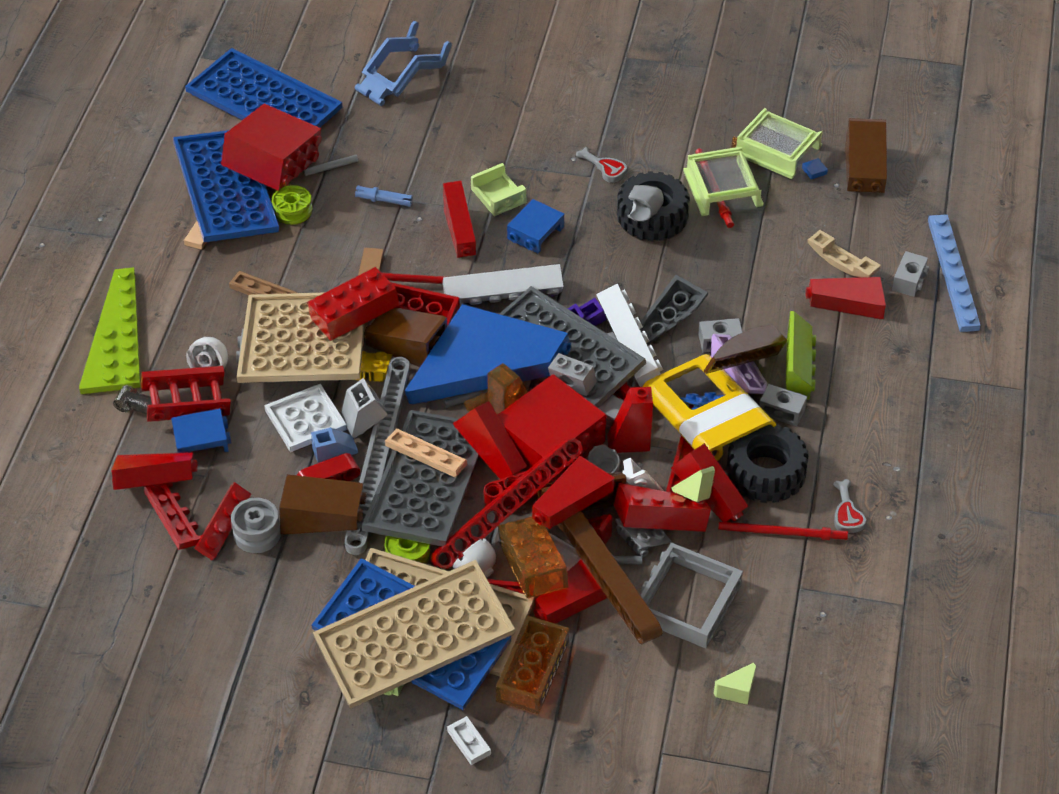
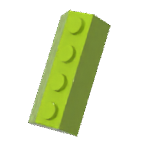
(800, 356)

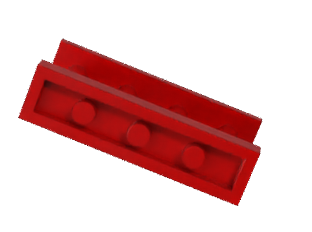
(179, 379)

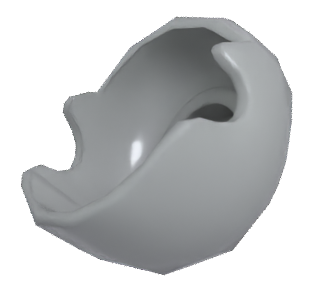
(605, 458)

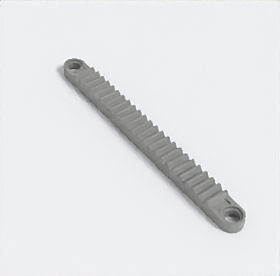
(377, 452)

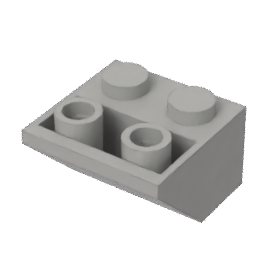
(361, 408)

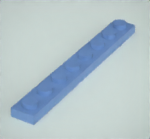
(954, 273)

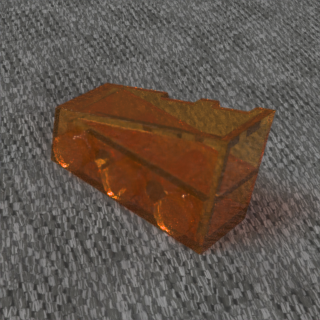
(504, 387)

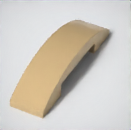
(840, 258)

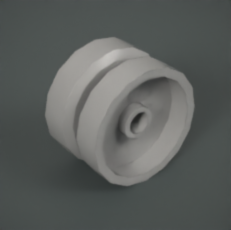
(255, 525)

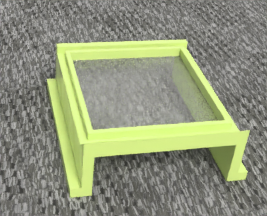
(777, 143)
(720, 177)

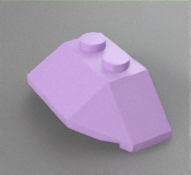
(745, 375)

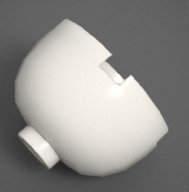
(207, 353)
(481, 552)

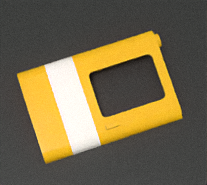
(712, 423)

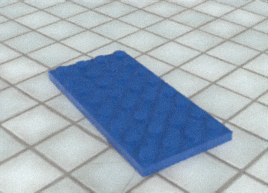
(244, 84)
(222, 199)
(371, 585)

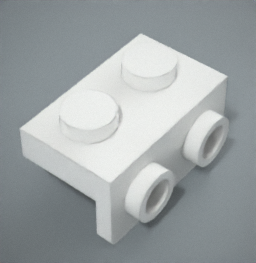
(638, 477)

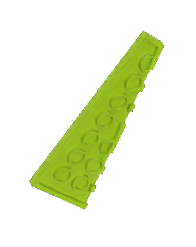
(115, 347)

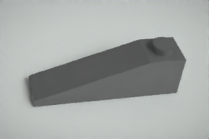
(671, 307)

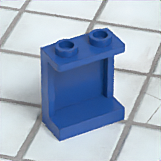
(534, 225)
(201, 431)

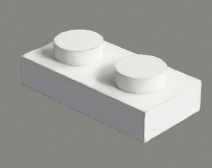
(469, 740)

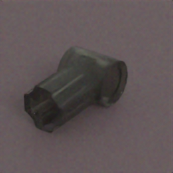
(130, 399)

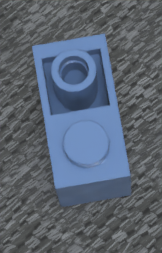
(331, 443)

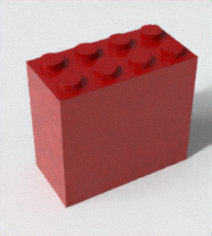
(271, 146)
(548, 417)

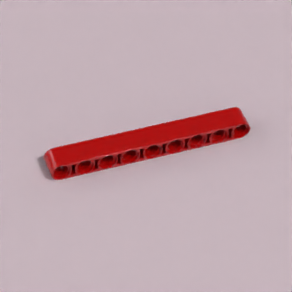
(516, 498)

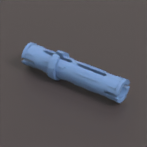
(384, 196)

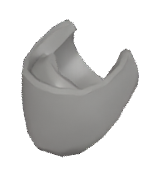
(646, 202)

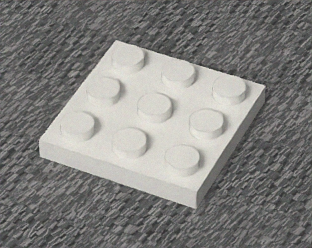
(302, 414)

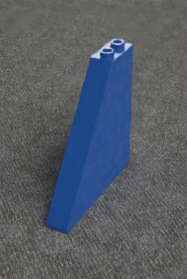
(477, 344)

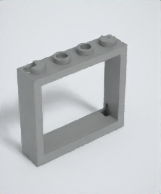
(702, 565)

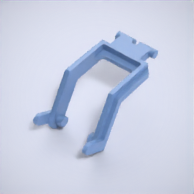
(378, 86)

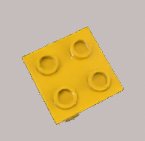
(376, 363)

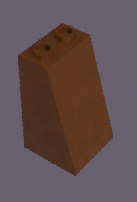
(866, 155)
(406, 334)
(320, 505)

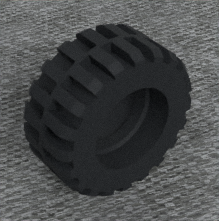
(668, 220)
(762, 482)

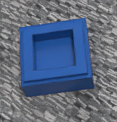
(814, 168)

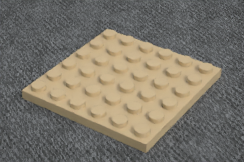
(288, 346)

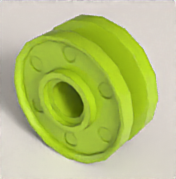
(292, 204)
(407, 549)

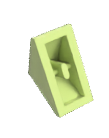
(697, 486)
(736, 685)

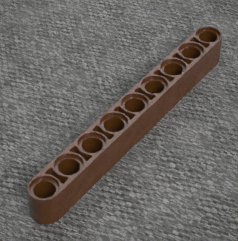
(611, 578)

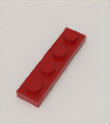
(220, 524)

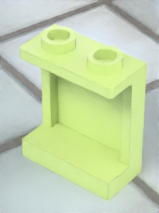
(497, 190)

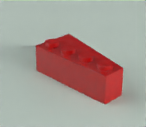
(659, 509)

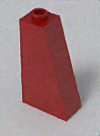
(458, 219)
(848, 295)
(633, 422)
(491, 440)
(152, 469)
(572, 492)
(724, 497)
(581, 593)

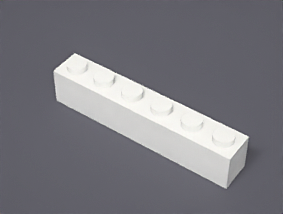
(504, 284)
(628, 330)

